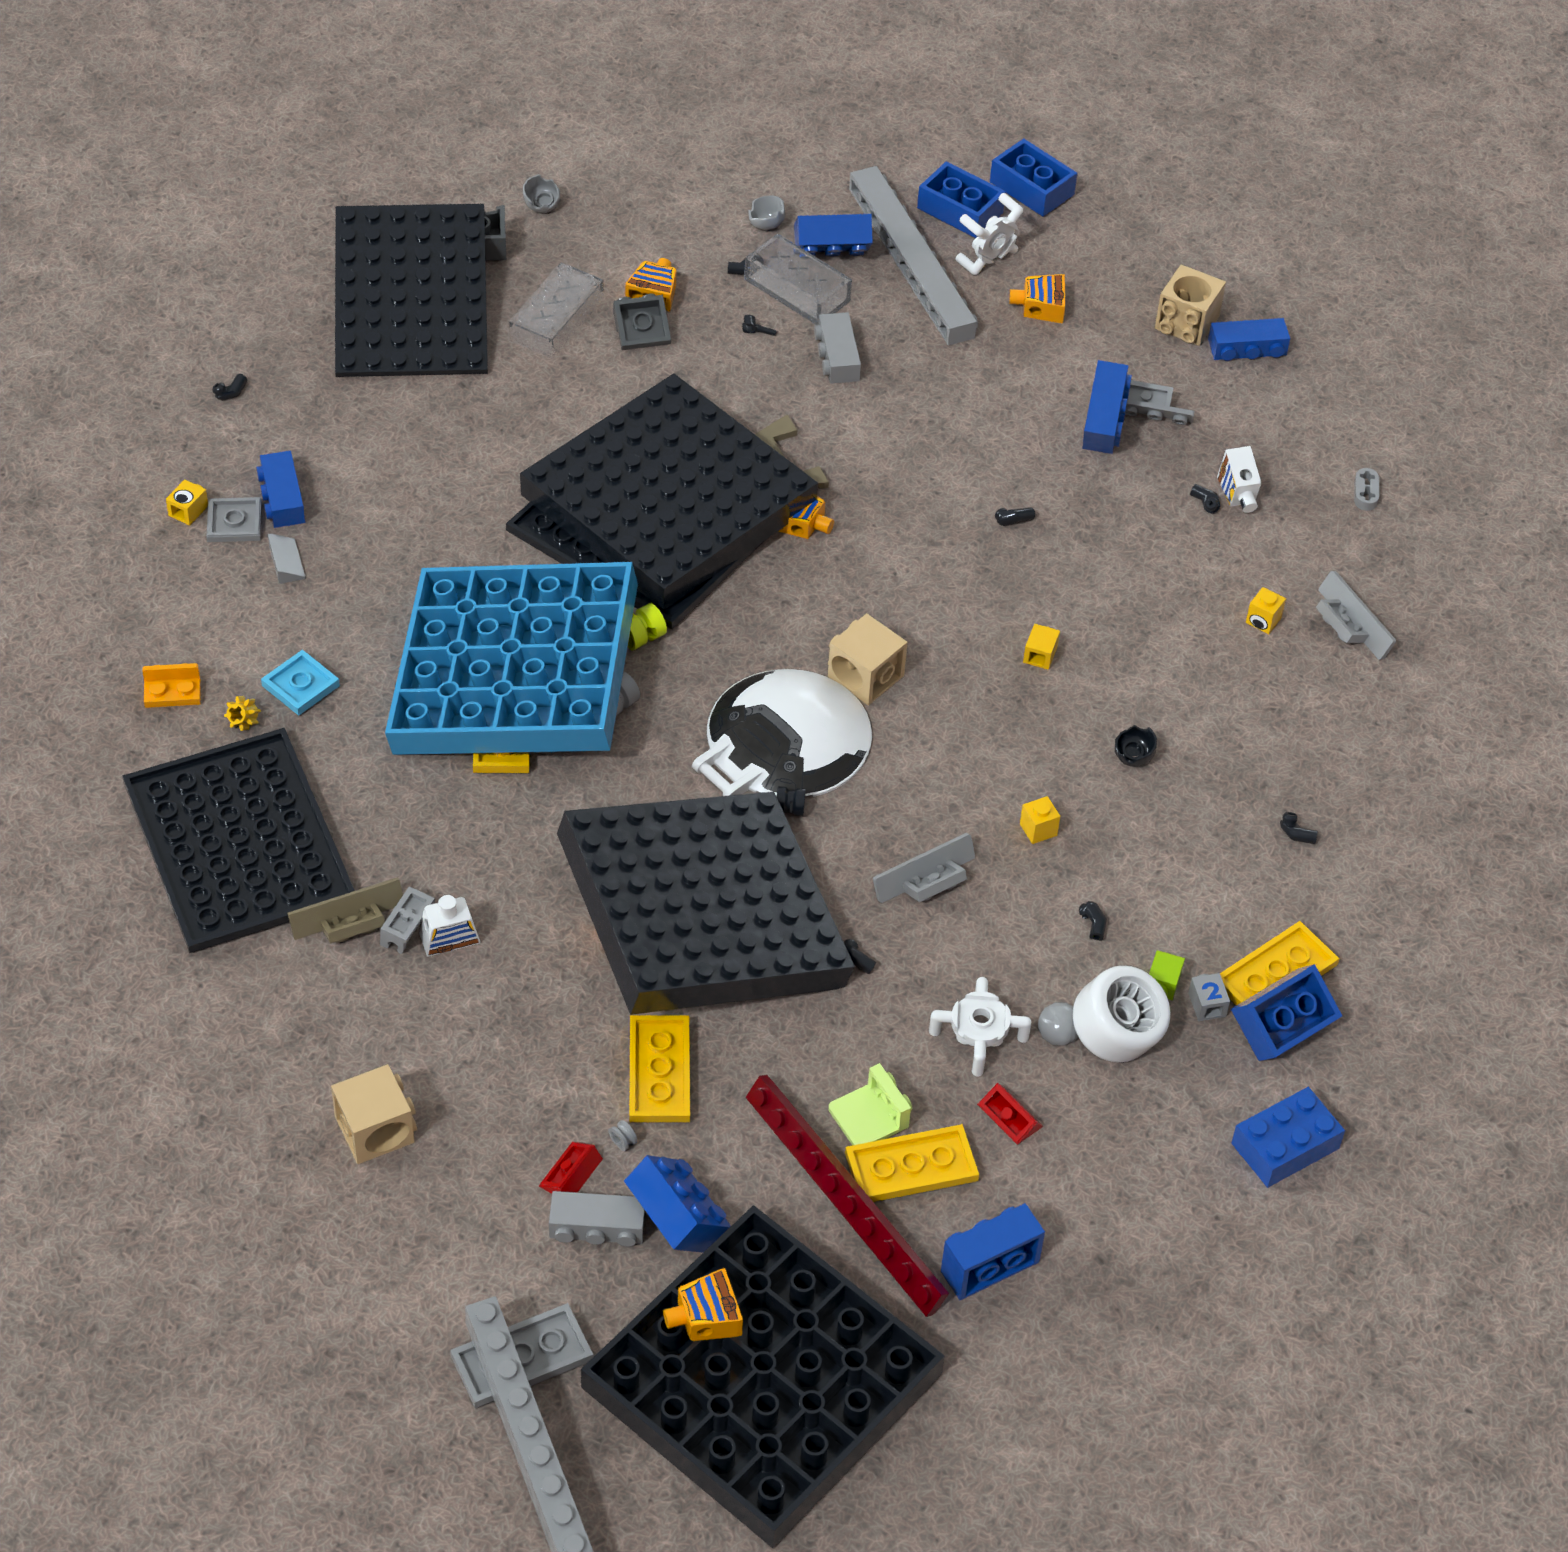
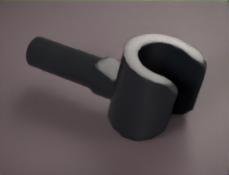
(750, 326)

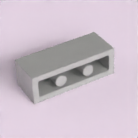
(838, 348)
(596, 1218)

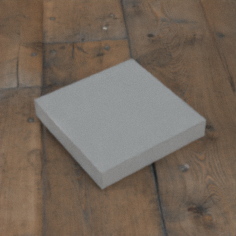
(234, 519)

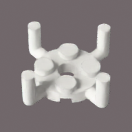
(995, 239)
(980, 1034)

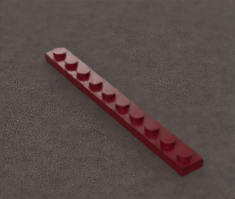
(847, 1196)

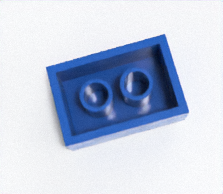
(1033, 177)
(956, 192)
(834, 233)
(1107, 407)
(1286, 1012)
(1288, 1137)
(677, 1203)
(992, 1251)

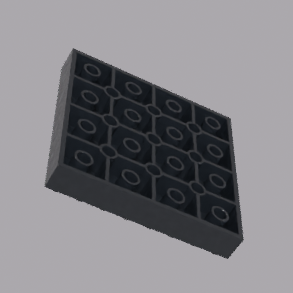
(668, 489)
(703, 902)
(787, 1404)

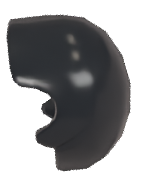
(1137, 743)

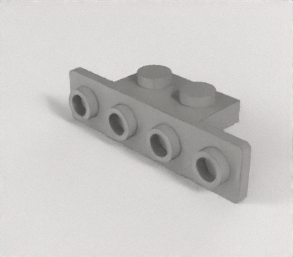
(1155, 403)
(1352, 617)
(927, 872)

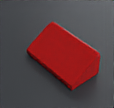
(1009, 1114)
(572, 1168)

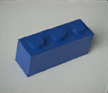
(1249, 339)
(280, 489)

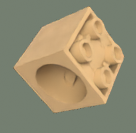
(1190, 305)
(867, 658)
(374, 1113)

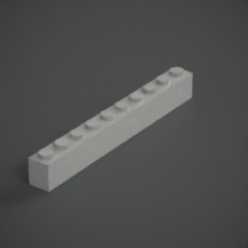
(913, 256)
(525, 1428)

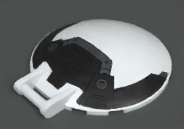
(786, 733)

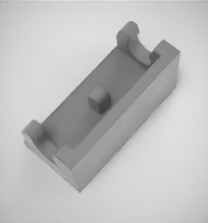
(404, 919)

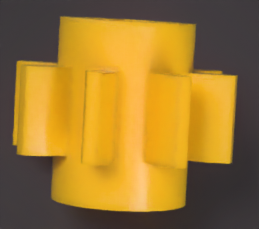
(242, 713)

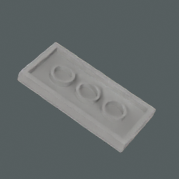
(544, 1344)

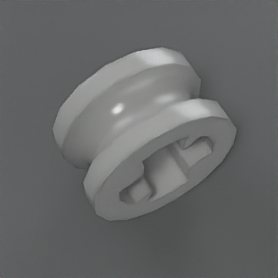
(622, 1135)

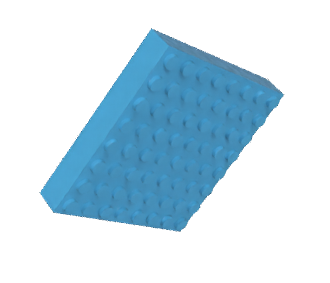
(513, 659)

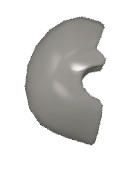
(541, 194)
(767, 212)
(1057, 1024)

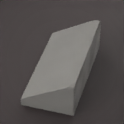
(285, 558)

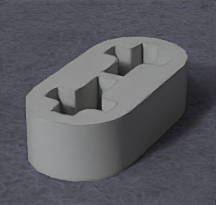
(1361, 488)

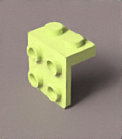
(873, 1110)

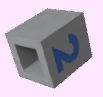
(1209, 996)

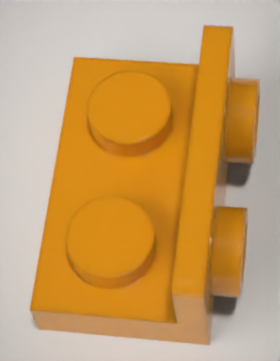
(172, 685)

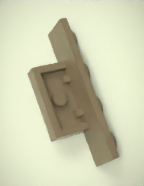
(348, 913)

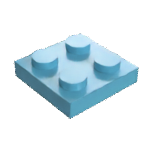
(300, 682)

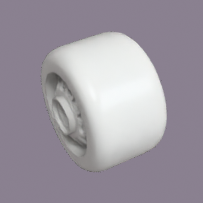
(1121, 1014)

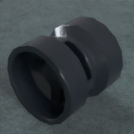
(792, 800)

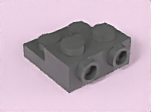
(641, 321)

